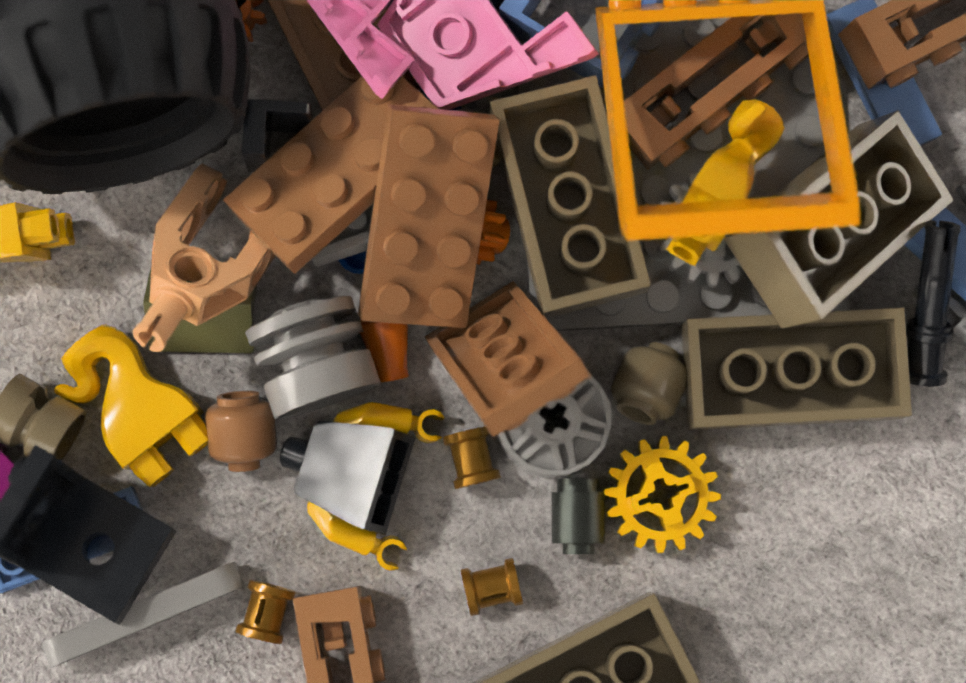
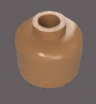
(240, 430)

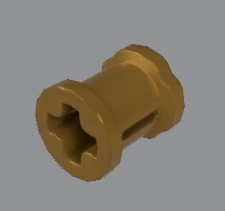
(471, 457)
(491, 586)
(265, 612)

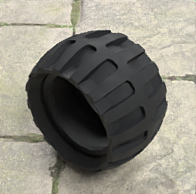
(116, 89)

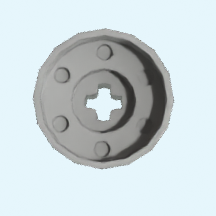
(312, 356)
(563, 450)

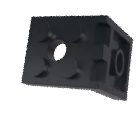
(55, 515)

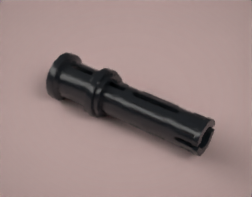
(929, 327)

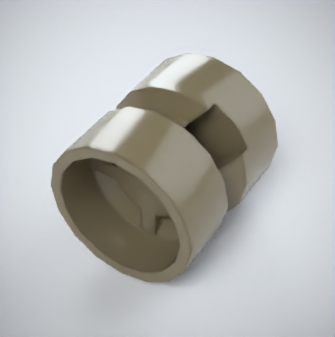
(34, 419)

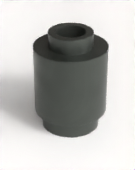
(578, 515)

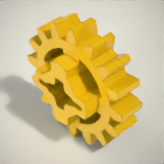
(670, 518)

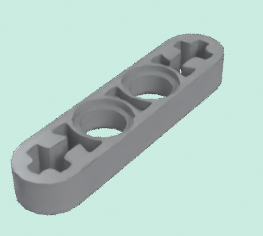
(143, 614)

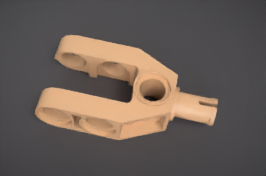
(213, 284)

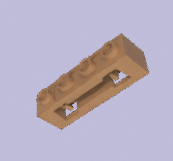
(881, 50)
(647, 130)
(332, 610)

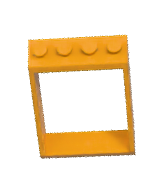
(734, 215)

